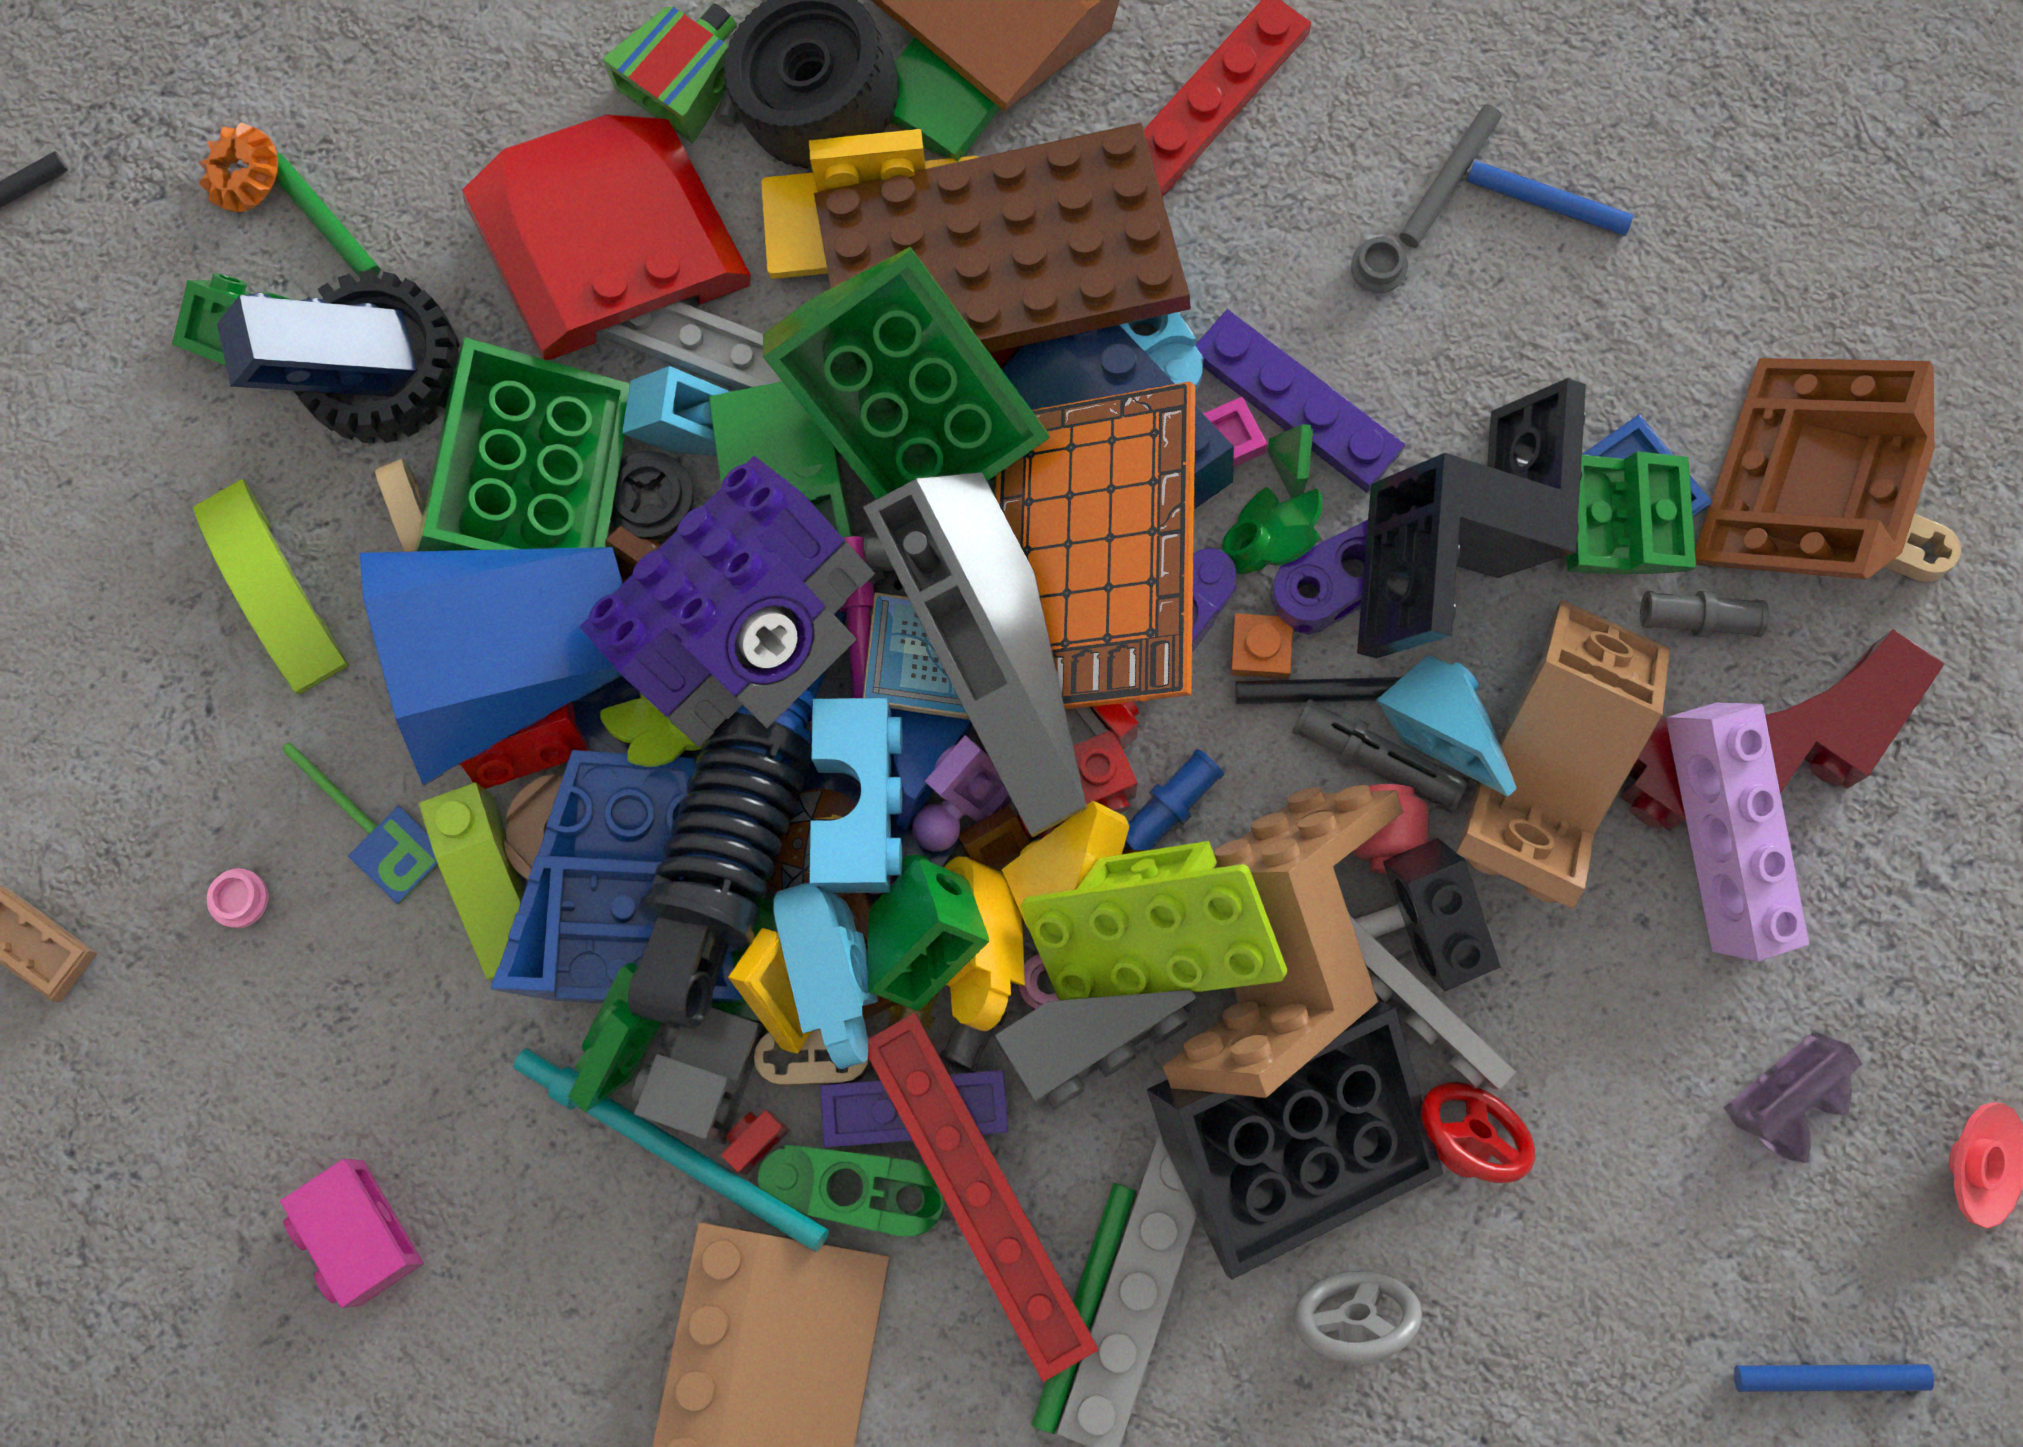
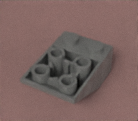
(1077, 1036)

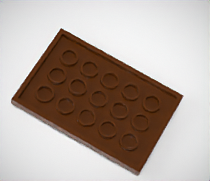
(1023, 237)

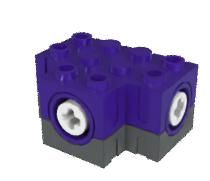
(733, 606)

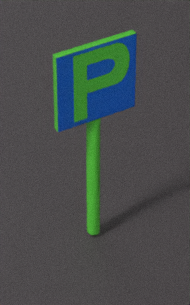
(394, 853)

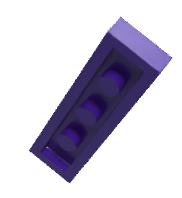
(1295, 396)

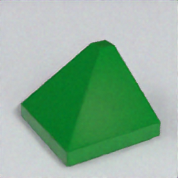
(1291, 457)

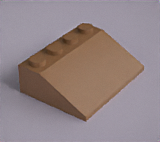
(771, 1343)

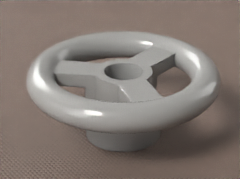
(1358, 1331)

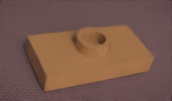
(39, 948)

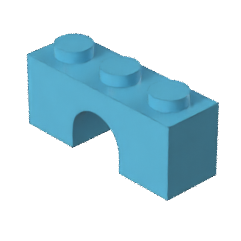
(858, 849)

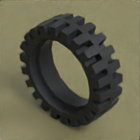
(421, 394)

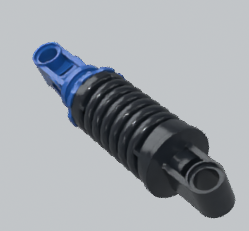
(724, 856)

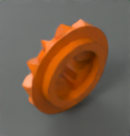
(246, 186)

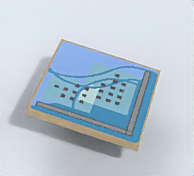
(904, 663)

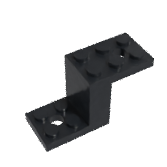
(1472, 518)

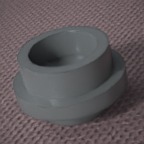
(1379, 265)

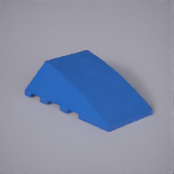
(483, 642)
(589, 878)

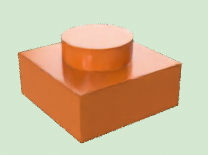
(1261, 646)

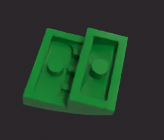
(939, 102)
(1634, 516)

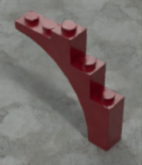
(1834, 731)

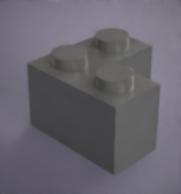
(701, 1078)

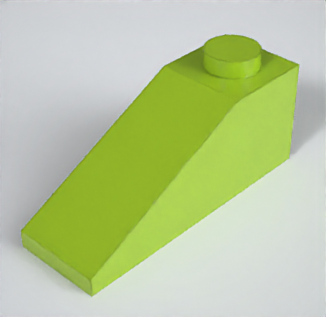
(473, 860)

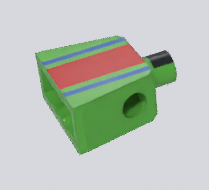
(675, 67)

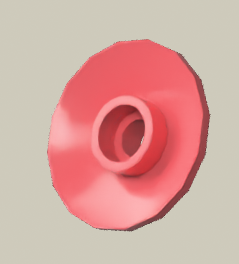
(1988, 1164)

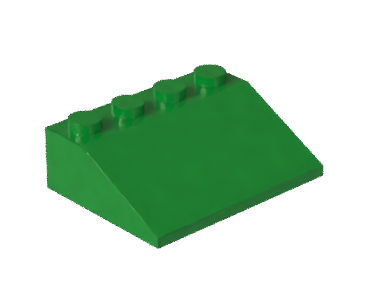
(900, 379)
(523, 455)

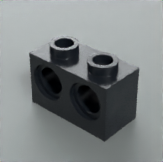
(1442, 914)

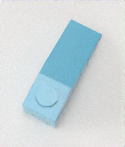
(1443, 717)

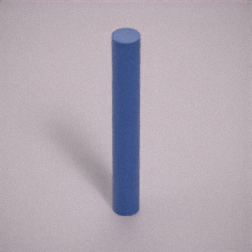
(1550, 198)
(1833, 1378)

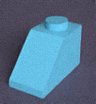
(672, 412)

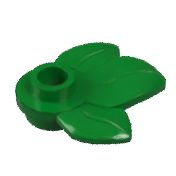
(1273, 530)

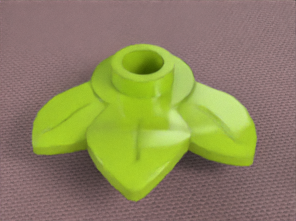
(651, 734)

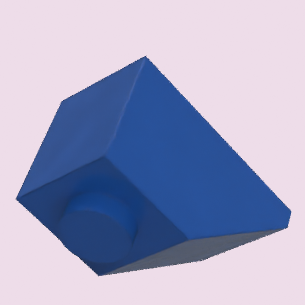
(923, 743)

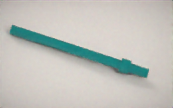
(675, 1152)

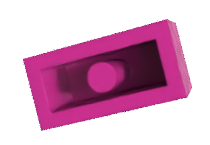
(349, 1234)

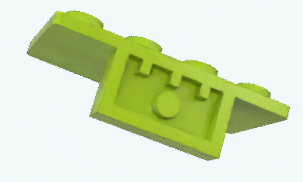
(1155, 927)

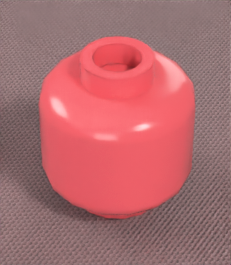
(1401, 834)

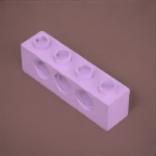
(1737, 830)

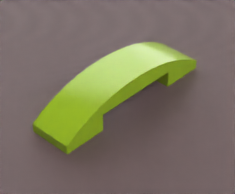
(267, 587)

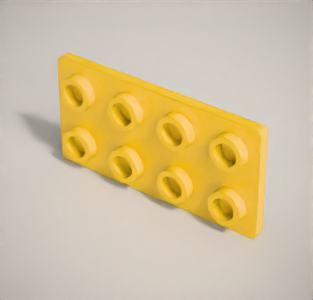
(789, 203)

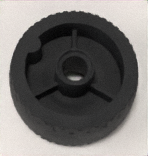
(810, 75)

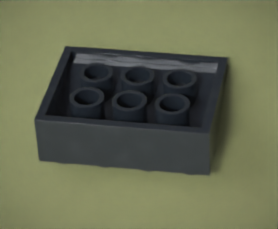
(1308, 1154)

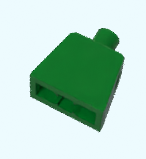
(922, 933)

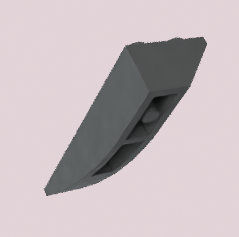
(988, 632)

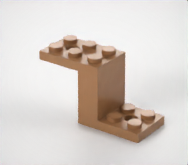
(1567, 753)
(1326, 980)

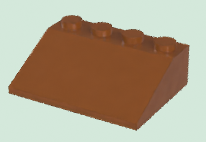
(1004, 44)

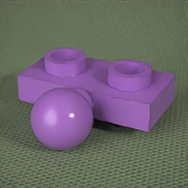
(968, 785)

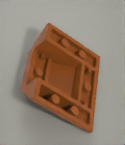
(1823, 468)

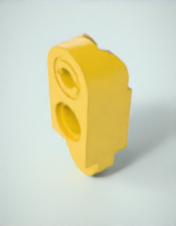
(983, 984)

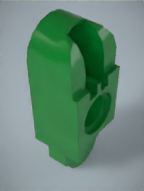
(805, 1177)

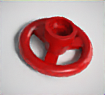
(1470, 1144)

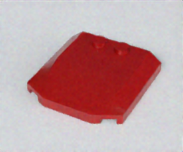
(601, 228)

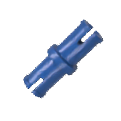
(1172, 801)

